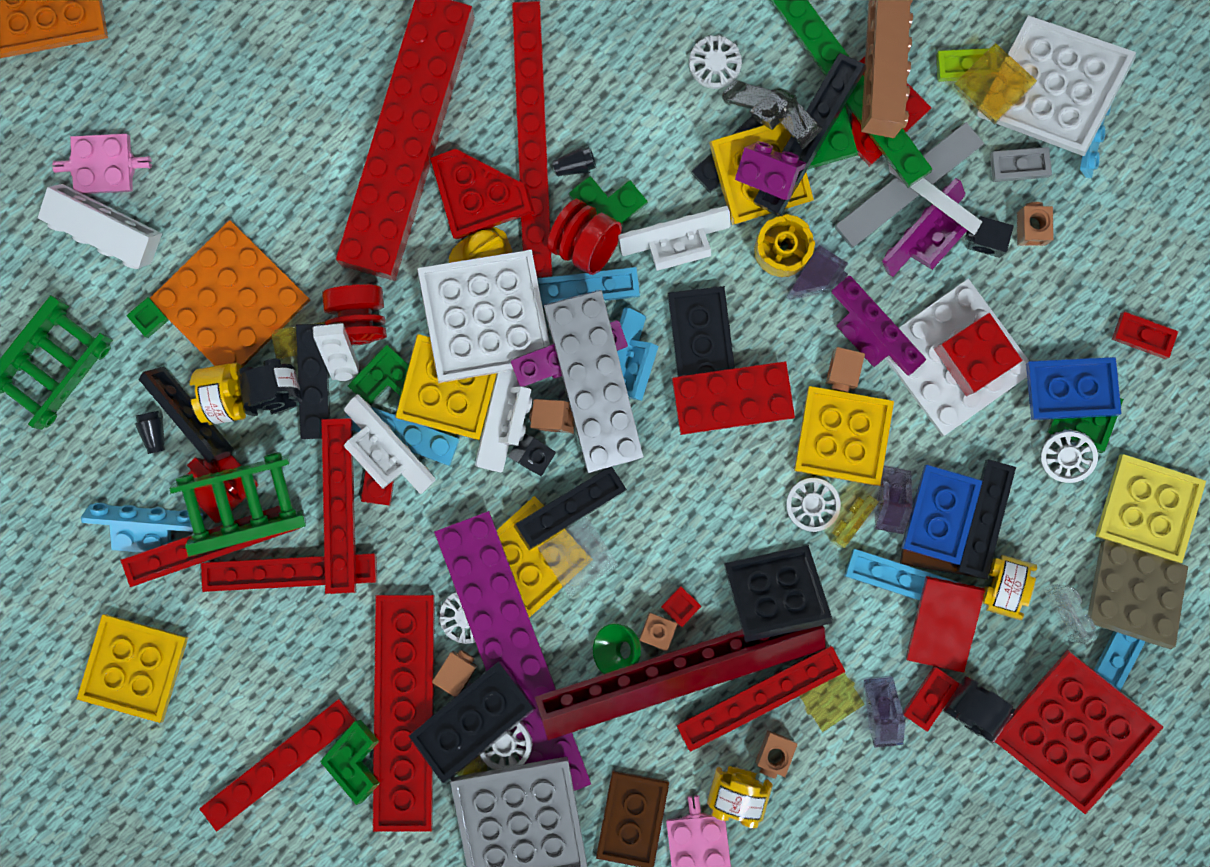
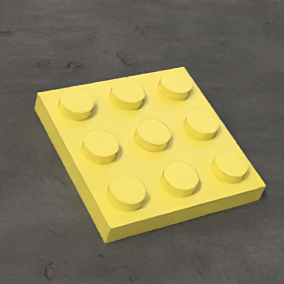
(1150, 508)

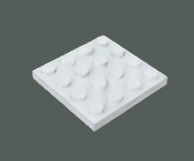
(1073, 85)
(482, 314)
(932, 382)

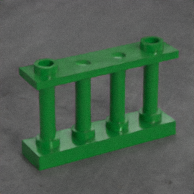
(36, 336)
(231, 532)

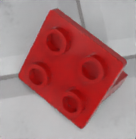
(205, 494)

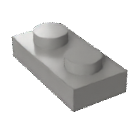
(1020, 164)

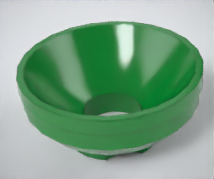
(608, 644)

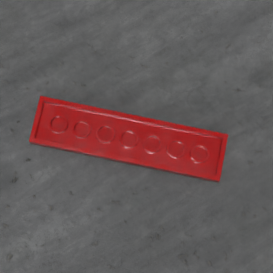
(401, 706)

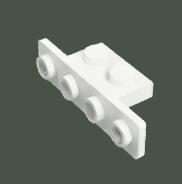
(676, 240)
(503, 421)
(382, 451)

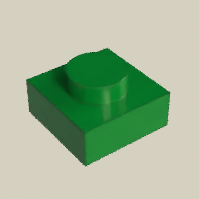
(147, 317)

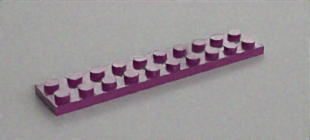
(504, 628)

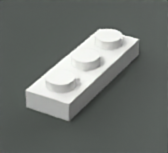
(336, 351)

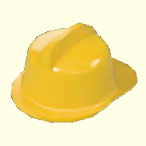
(480, 245)

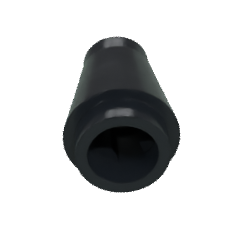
(575, 162)
(151, 430)

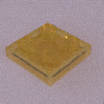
(995, 83)

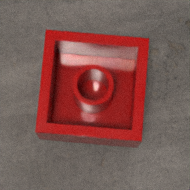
(978, 354)

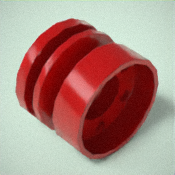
(584, 236)
(354, 309)

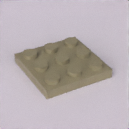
(1138, 594)

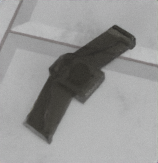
(774, 107)

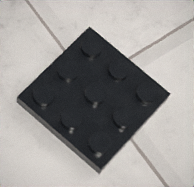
(777, 593)

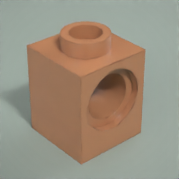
(1026, 233)
(845, 369)
(551, 416)
(658, 631)
(455, 672)
(775, 741)

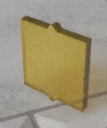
(832, 701)

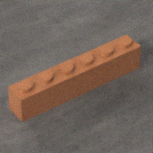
(887, 67)

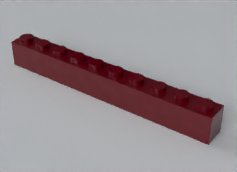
(669, 678)

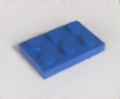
(1073, 388)
(942, 514)

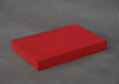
(945, 624)

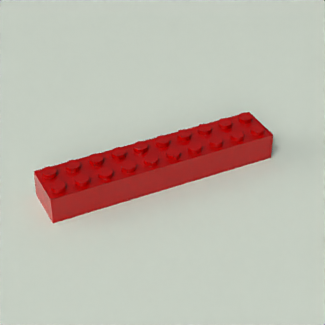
(405, 137)

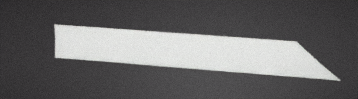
(944, 203)

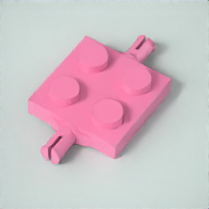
(102, 163)
(698, 839)

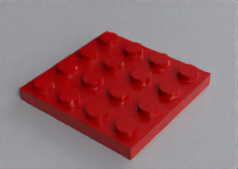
(1077, 732)

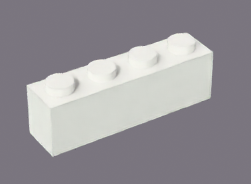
(99, 226)

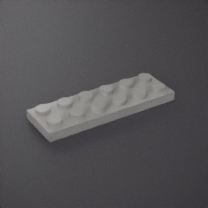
(593, 380)

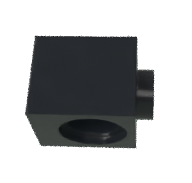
(991, 237)
(532, 455)

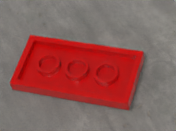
(733, 398)

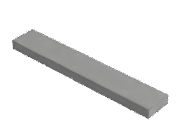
(896, 195)

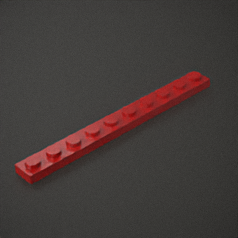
(532, 131)

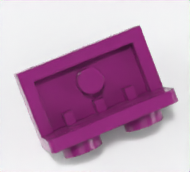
(769, 169)

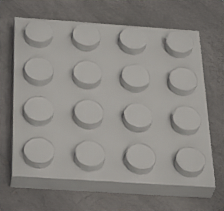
(520, 816)

